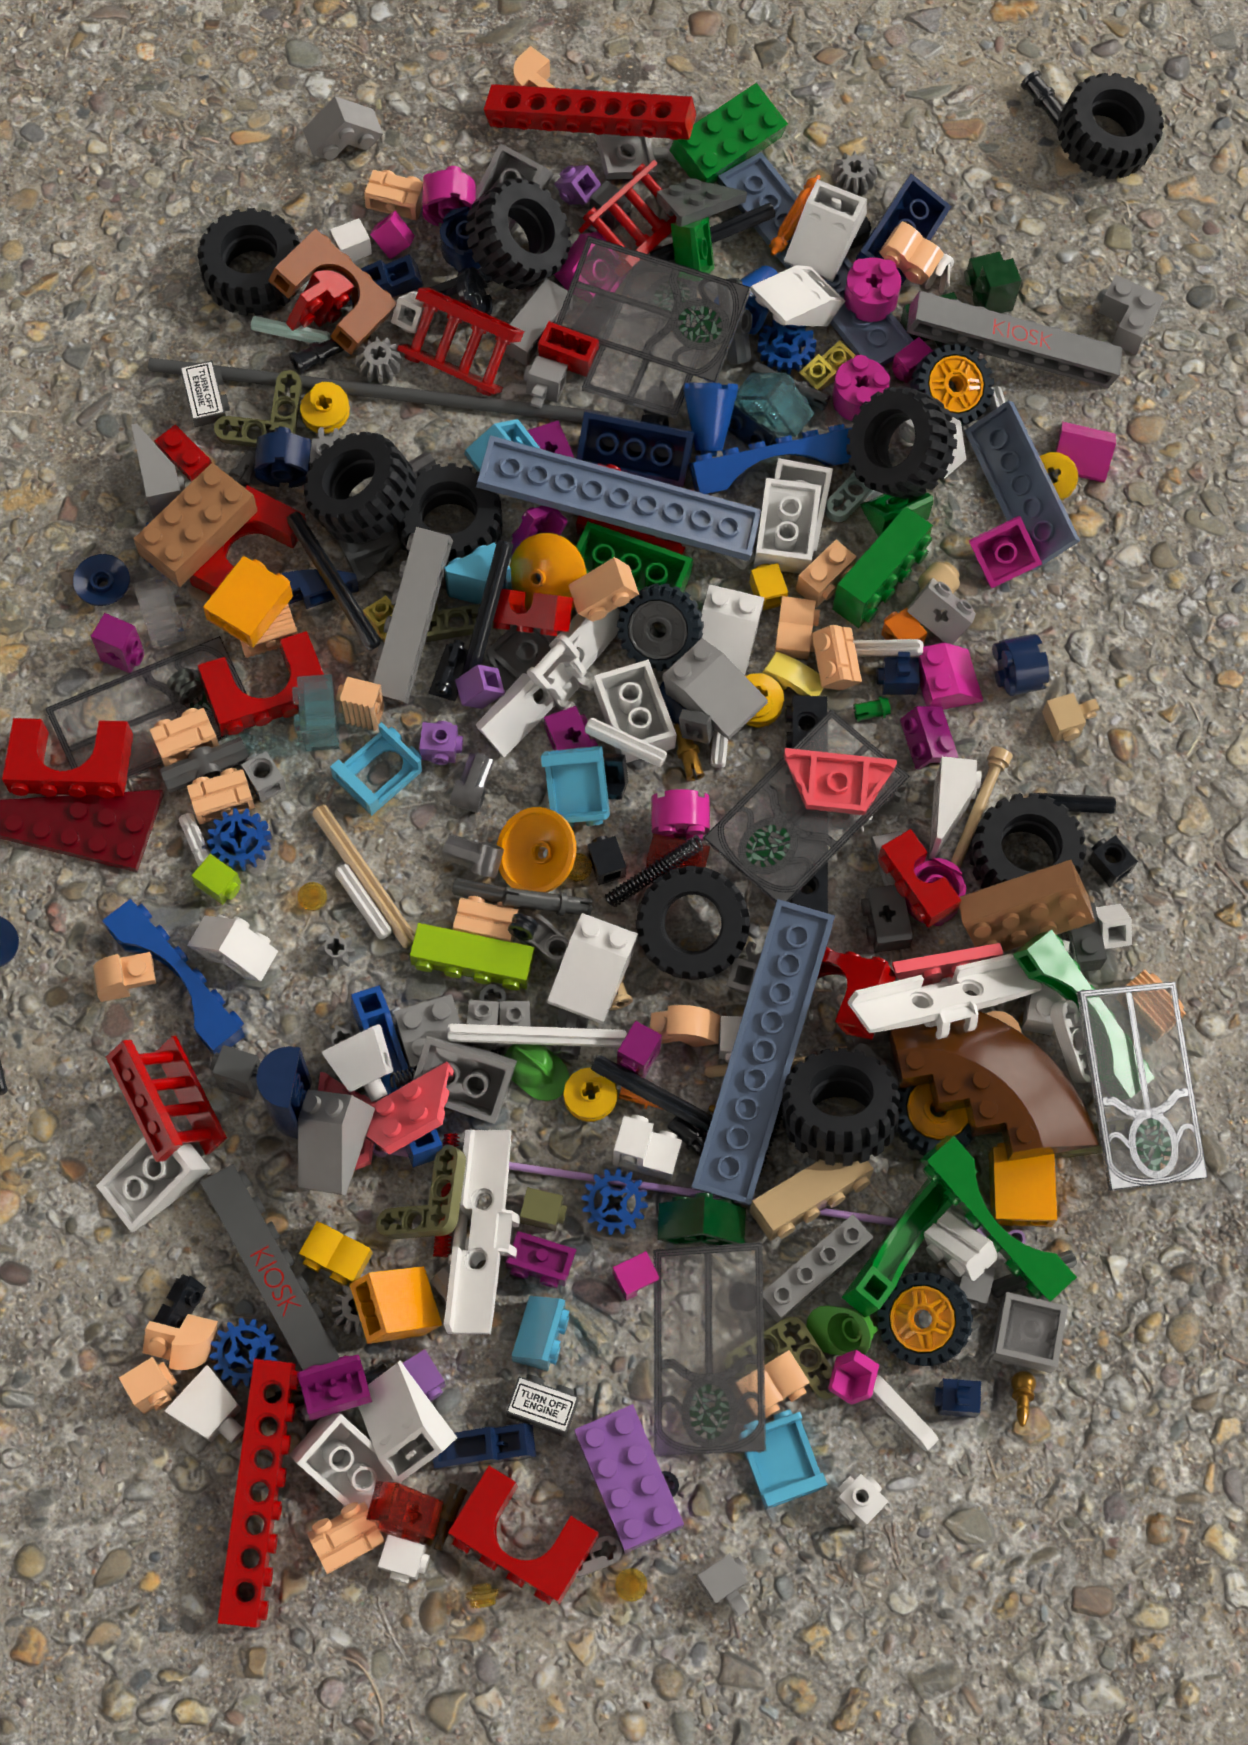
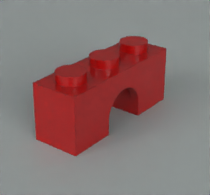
(547, 612)
(929, 900)

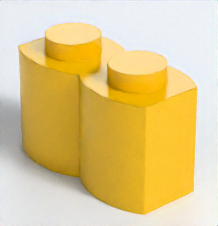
(334, 1253)

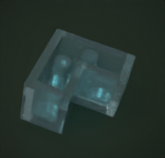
(777, 400)
(317, 717)

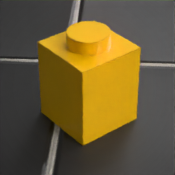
(768, 583)

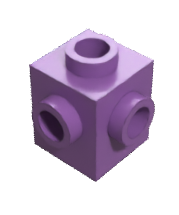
(577, 184)
(440, 742)

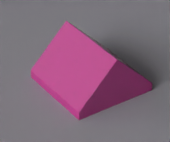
(1088, 449)
(1005, 552)

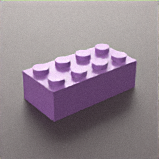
(628, 1478)

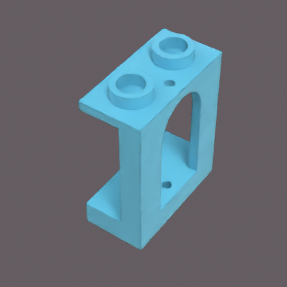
(384, 741)

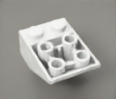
(826, 229)
(798, 297)
(403, 1423)

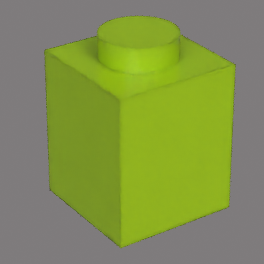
(217, 879)

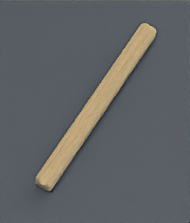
(364, 874)

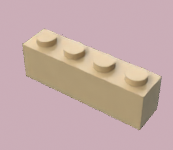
(806, 1194)

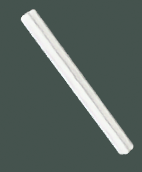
(535, 1035)

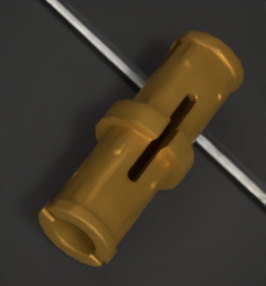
(689, 754)

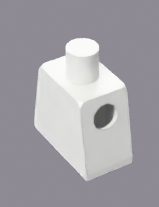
(362, 1062)
(207, 1408)

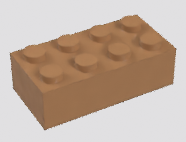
(195, 524)
(1026, 907)

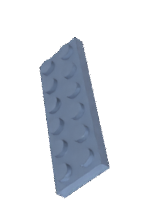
(1021, 480)

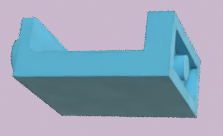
(577, 784)
(788, 1465)

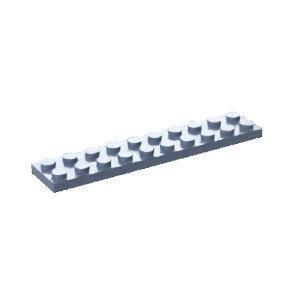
(765, 185)
(619, 498)
(763, 1052)

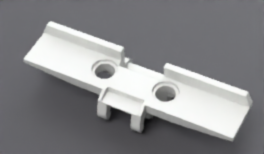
(557, 674)
(938, 1004)
(473, 1291)

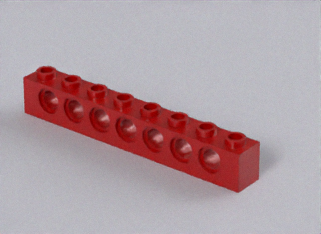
(590, 111)
(232, 1608)

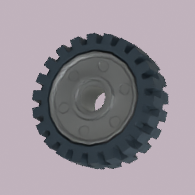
(666, 606)

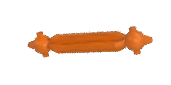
(791, 221)

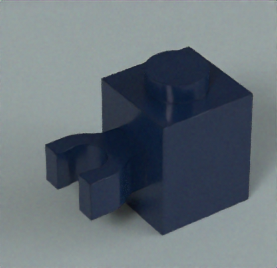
(899, 675)
(958, 1397)

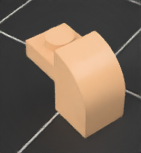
(532, 69)
(117, 975)
(687, 1024)
(184, 1346)

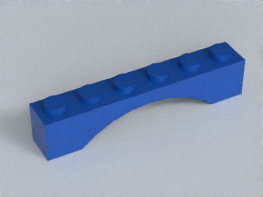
(718, 473)
(136, 934)
(370, 1010)

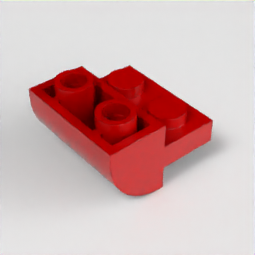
(321, 300)

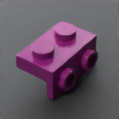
(537, 521)
(927, 735)
(541, 1259)
(334, 1386)

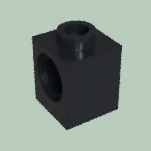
(606, 859)
(1112, 872)

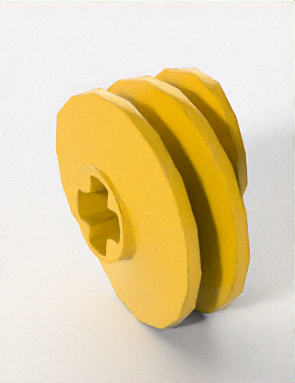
(325, 407)
(1067, 469)
(774, 694)
(579, 1104)

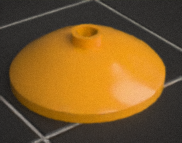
(553, 559)
(524, 841)

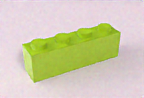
(472, 956)

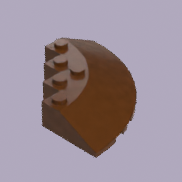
(999, 1081)

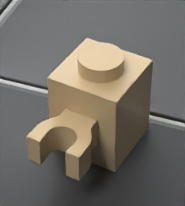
(1067, 717)

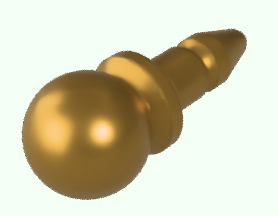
(1023, 1385)

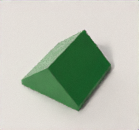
(693, 245)
(885, 508)

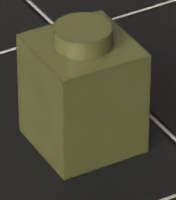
(543, 1209)

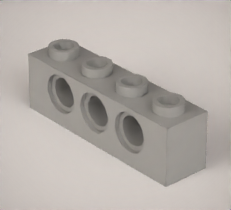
(816, 1268)

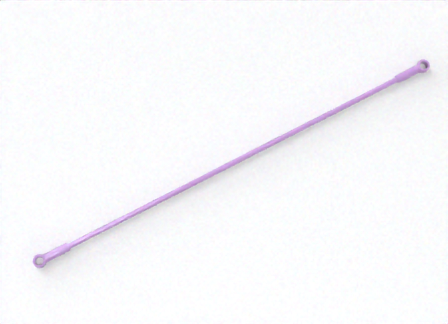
(678, 1190)

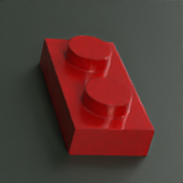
(183, 452)

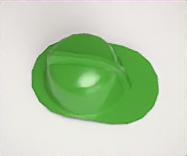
(538, 1071)
(840, 1329)

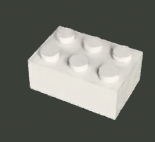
(635, 705)

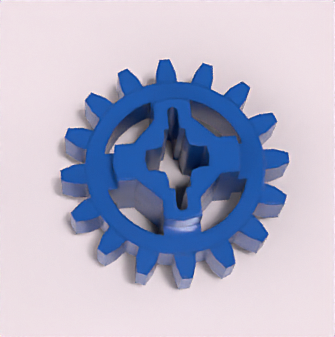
(786, 346)
(250, 839)
(623, 1212)
(233, 1358)

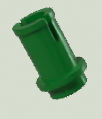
(872, 709)

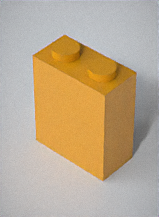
(248, 601)
(1022, 1189)
(395, 1304)

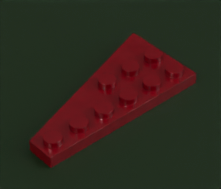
(85, 827)

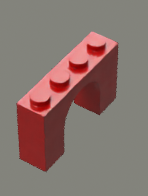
(268, 520)
(239, 711)
(100, 775)
(860, 974)
(548, 1574)

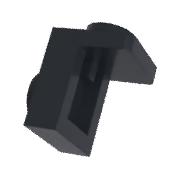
(616, 775)

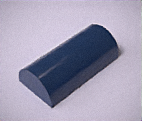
(913, 205)
(636, 447)
(283, 1086)

